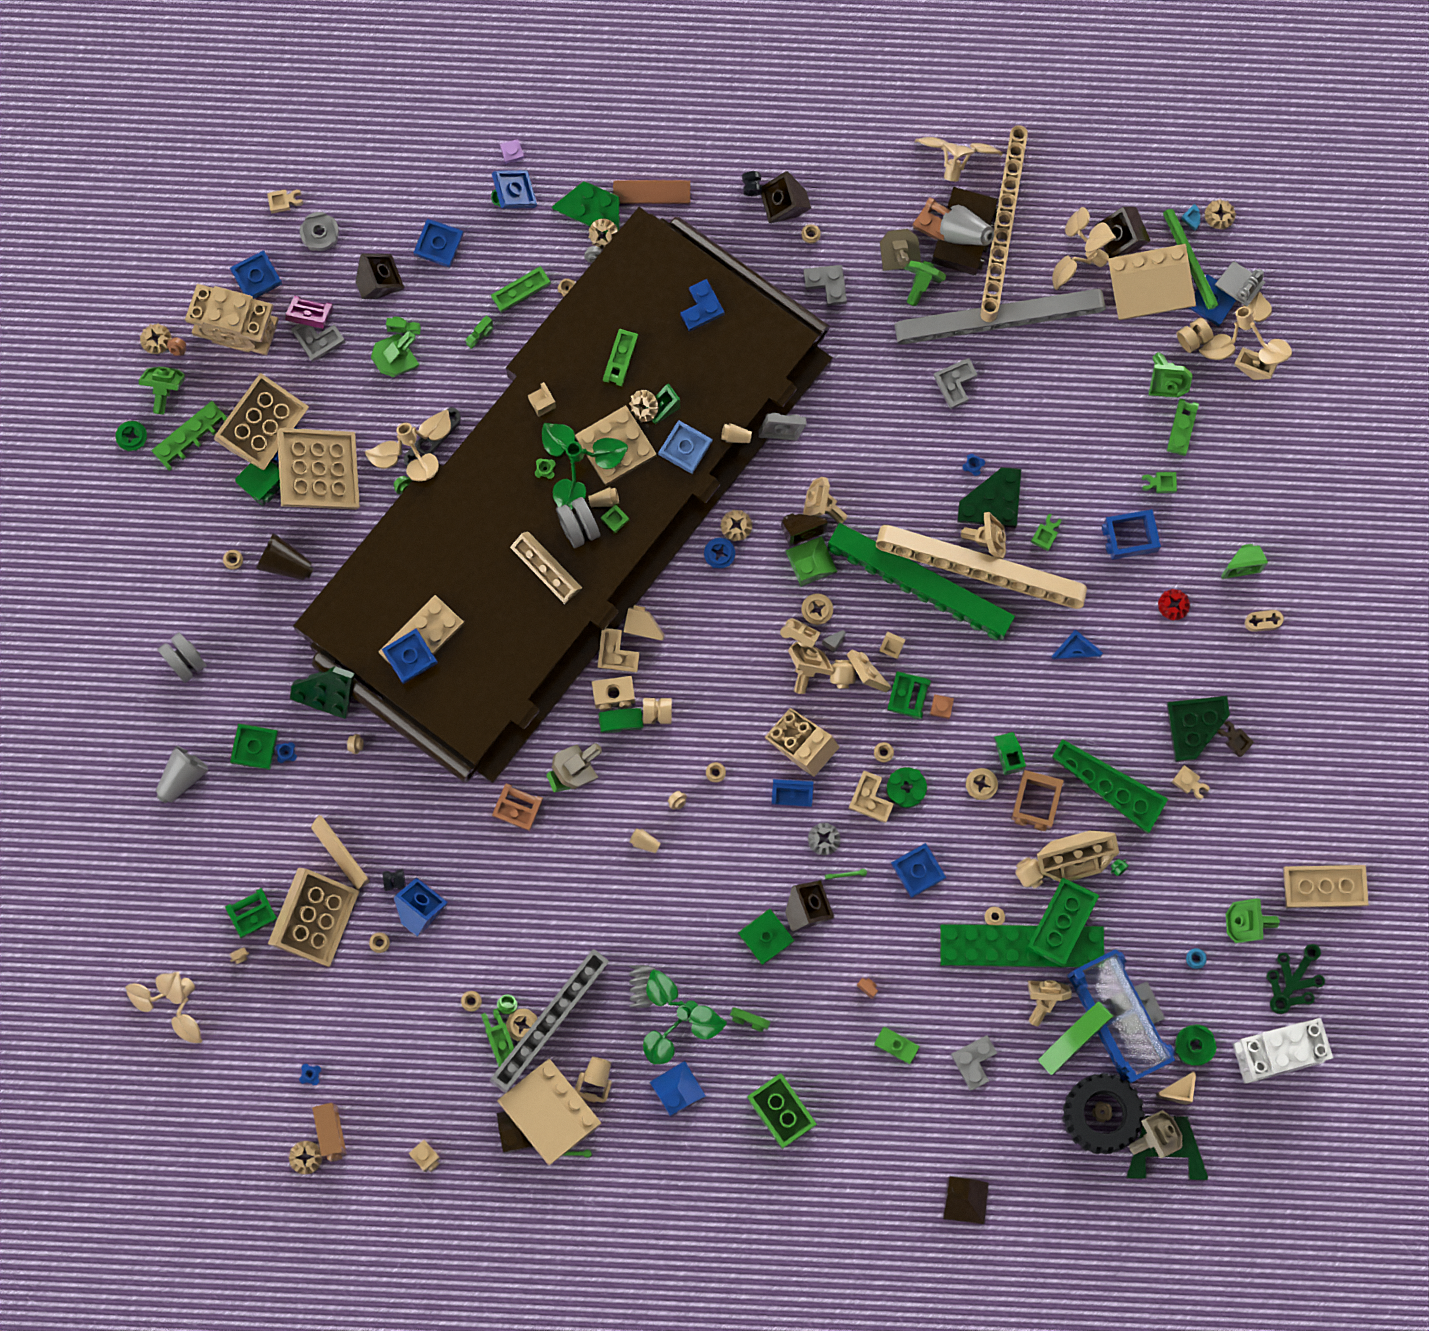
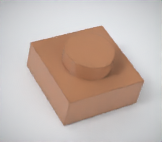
(941, 706)
(867, 987)

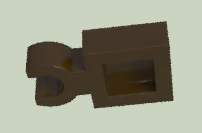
(1237, 740)

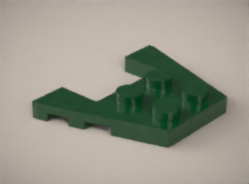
(1189, 1150)

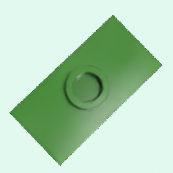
(896, 1045)

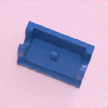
(792, 793)

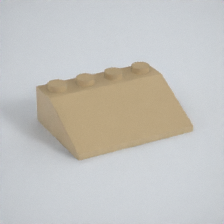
(1152, 282)
(254, 422)
(313, 917)
(549, 1112)

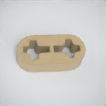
(1264, 615)

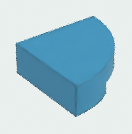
(1192, 217)

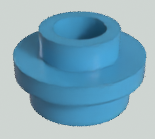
(1202, 958)

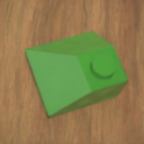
(811, 561)
(1246, 561)

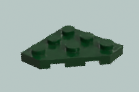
(995, 495)
(325, 691)
(1195, 724)

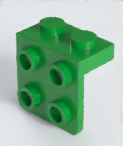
(258, 483)

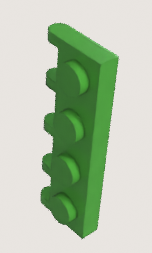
(188, 434)

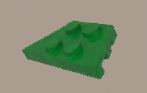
(589, 203)

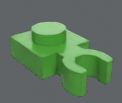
(399, 325)
(483, 329)
(1163, 482)
(1045, 534)

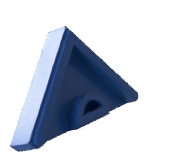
(1076, 647)

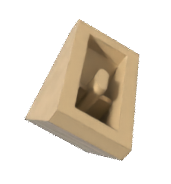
(1250, 364)

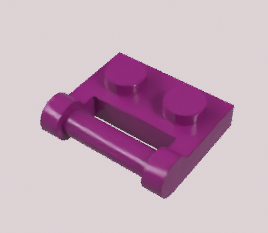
(308, 312)

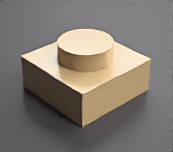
(892, 645)

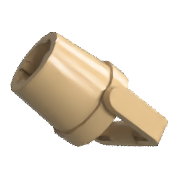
(596, 1074)

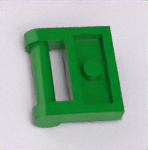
(902, 693)
(253, 919)

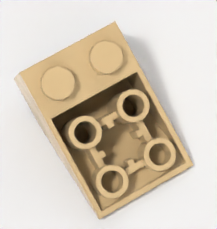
(802, 742)

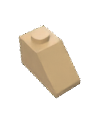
(642, 623)

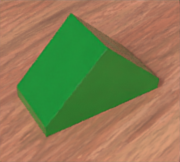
(667, 403)

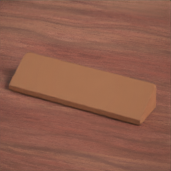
(652, 191)

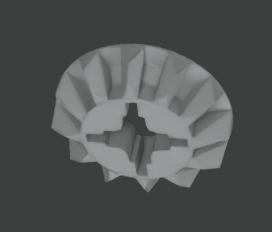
(824, 848)

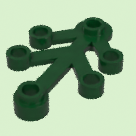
(1293, 982)

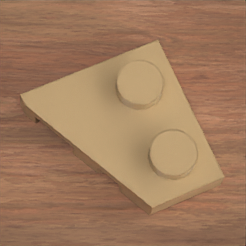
(867, 672)

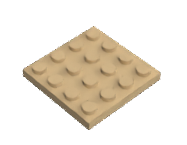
(318, 469)

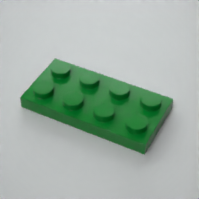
(1063, 922)

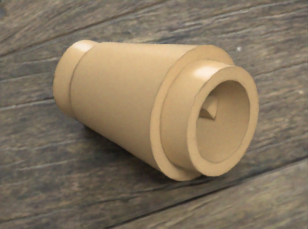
(735, 434)
(604, 498)
(643, 840)

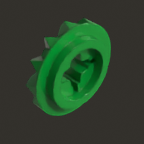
(126, 429)

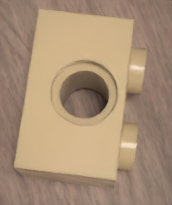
(602, 688)

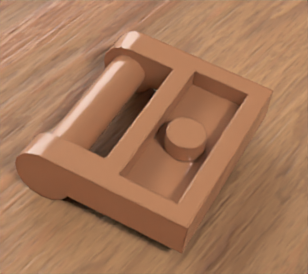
(929, 223)
(515, 813)

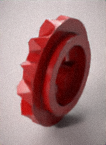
(1173, 613)

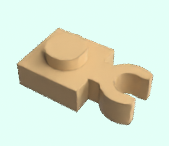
(281, 201)
(1187, 781)

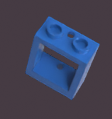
(1151, 533)

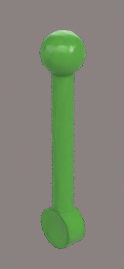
(863, 872)
(587, 1153)

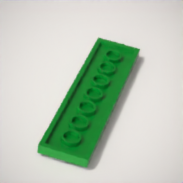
(1008, 946)

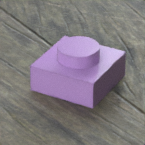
(512, 151)

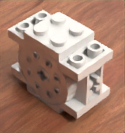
(1282, 1050)

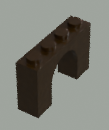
(966, 257)

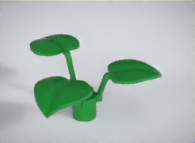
(559, 438)
(705, 1021)

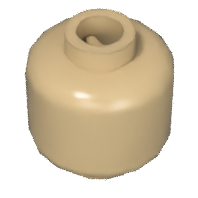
(843, 673)
(1029, 873)

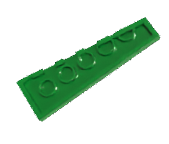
(1122, 792)

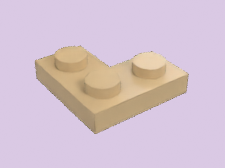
(612, 657)
(866, 802)

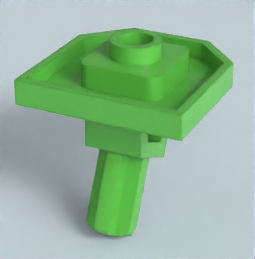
(924, 273)
(393, 355)
(1169, 379)
(162, 381)
(1246, 921)

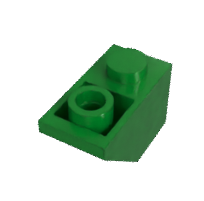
(1010, 753)

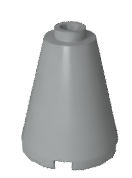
(964, 227)
(179, 774)

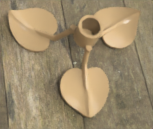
(954, 166)
(1098, 237)
(1258, 310)
(423, 468)
(175, 990)

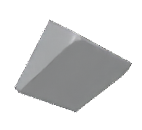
(834, 641)

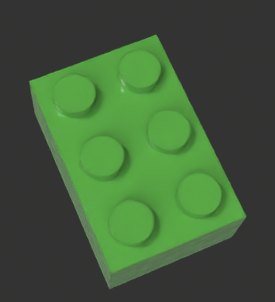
(781, 1111)

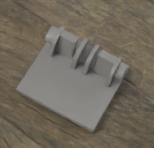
(1241, 283)

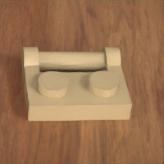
(799, 631)

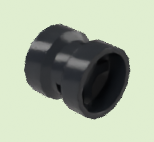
(752, 183)
(398, 878)

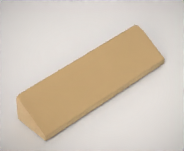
(545, 567)
(339, 853)

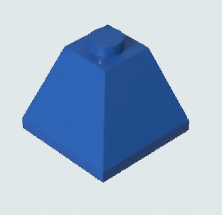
(418, 906)
(677, 1089)

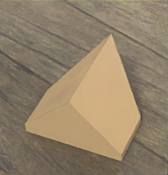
(1180, 1091)

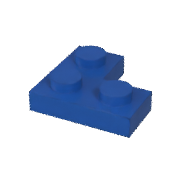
(707, 306)

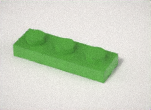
(520, 289)

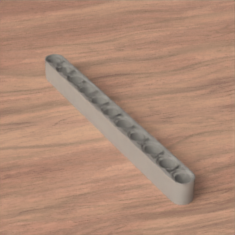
(1008, 316)

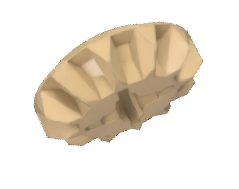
(1214, 220)
(602, 225)
(151, 346)
(648, 400)
(736, 534)
(820, 601)
(976, 776)
(518, 1016)
(298, 1164)

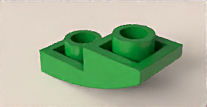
(620, 719)

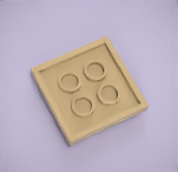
(623, 427)

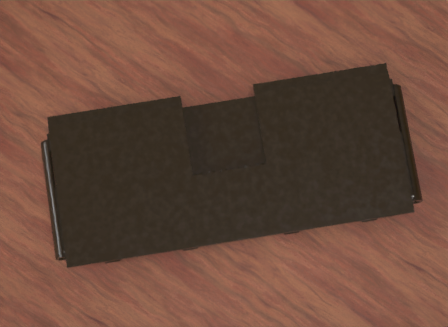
(458, 527)

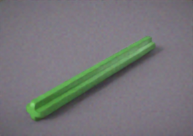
(1195, 268)

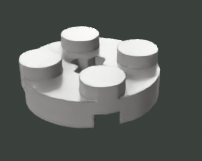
(329, 236)

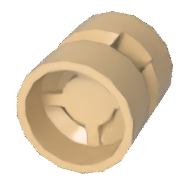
(1192, 336)
(657, 710)

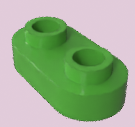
(758, 1023)

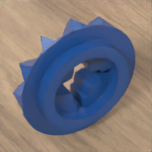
(715, 545)

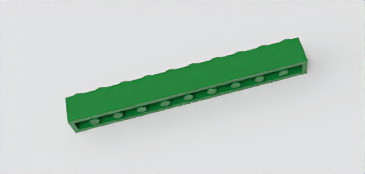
(921, 582)

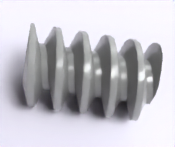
(640, 981)

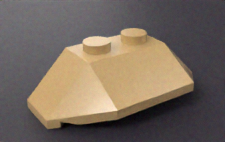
(1078, 855)

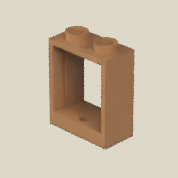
(1042, 781)
(329, 1131)

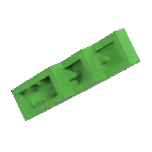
(1075, 1038)

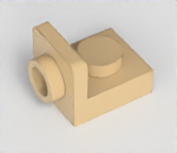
(425, 1156)

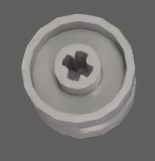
(576, 523)
(182, 657)

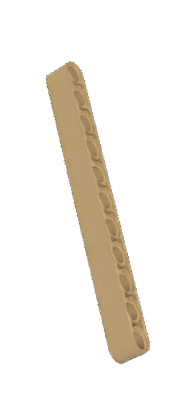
(1004, 231)
(981, 566)

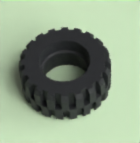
(1123, 1094)

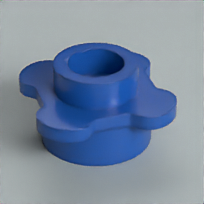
(979, 462)
(281, 748)
(314, 1079)

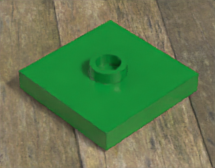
(254, 746)
(766, 937)

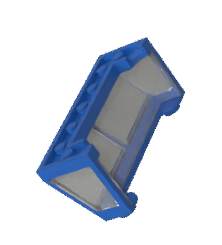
(1130, 1033)

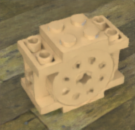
(232, 319)

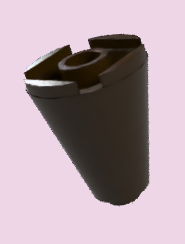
(284, 560)

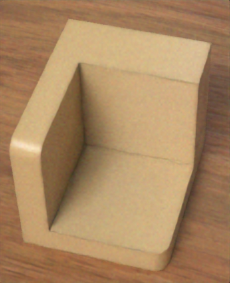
(542, 400)

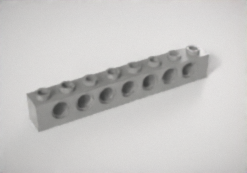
(549, 1021)

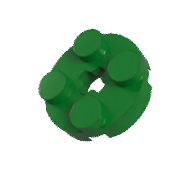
(916, 793)
(1206, 1042)

